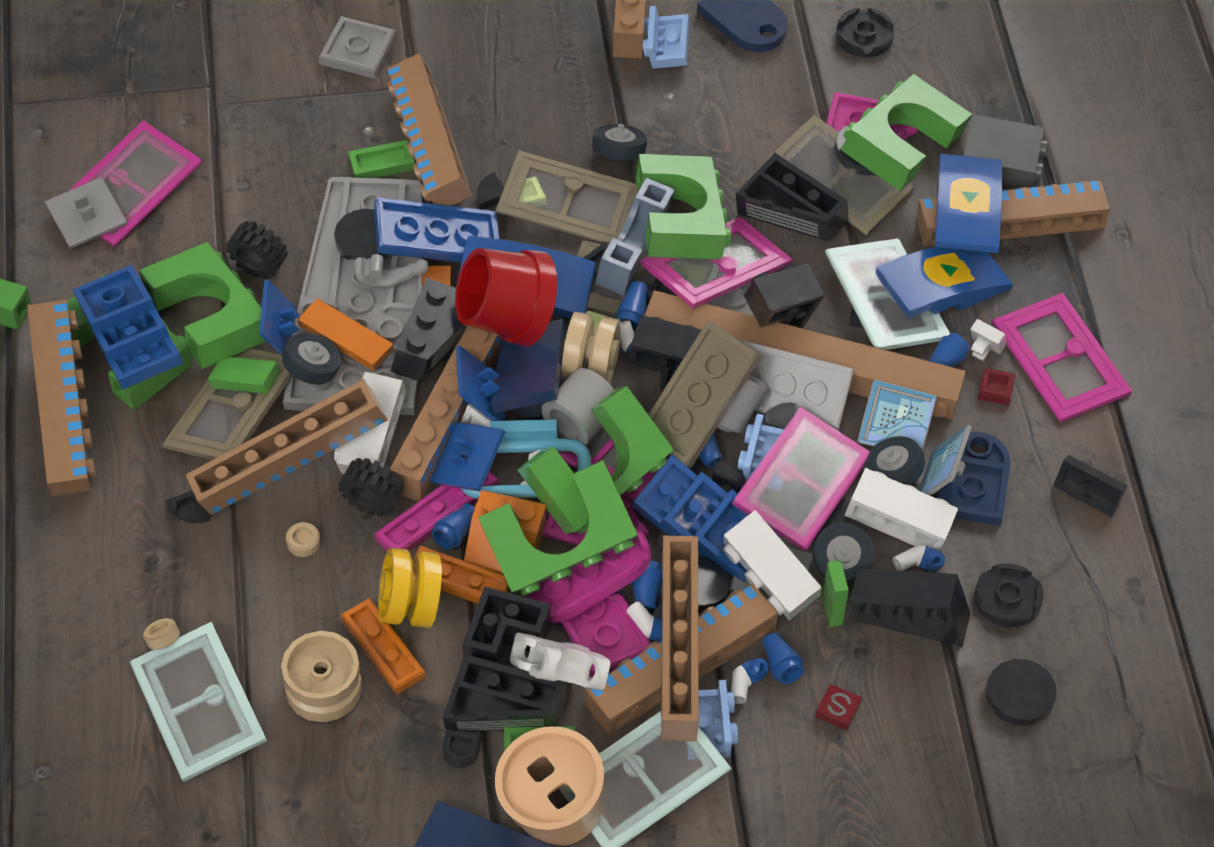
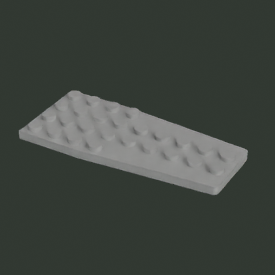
(335, 283)

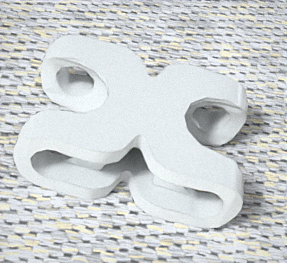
(559, 661)

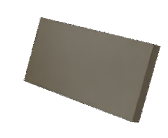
(702, 391)

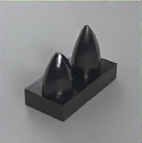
(1090, 485)

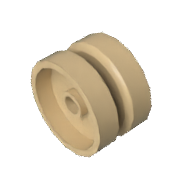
(589, 349)
(321, 676)

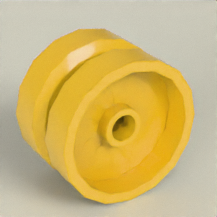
(409, 588)

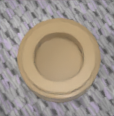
(303, 539)
(161, 633)

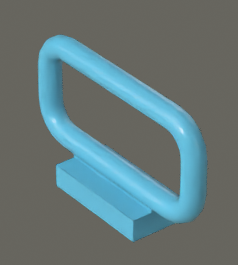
(529, 437)

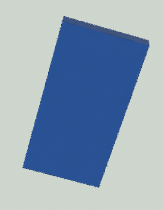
(429, 229)

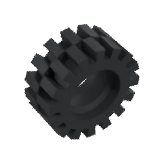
(256, 250)
(371, 487)

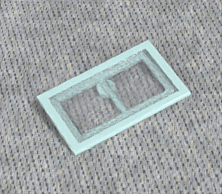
(873, 304)
(197, 702)
(650, 780)

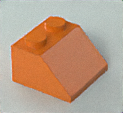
(530, 517)

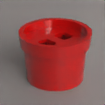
(507, 293)

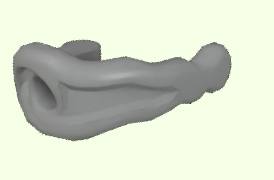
(372, 274)

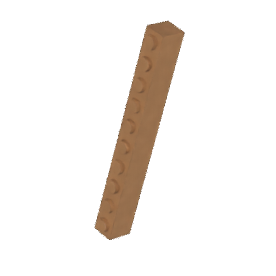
(867, 361)

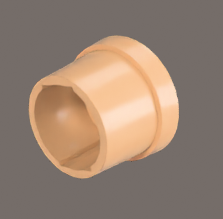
(527, 801)

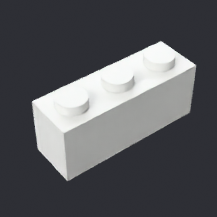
(377, 441)
(901, 510)
(771, 565)

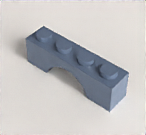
(624, 253)

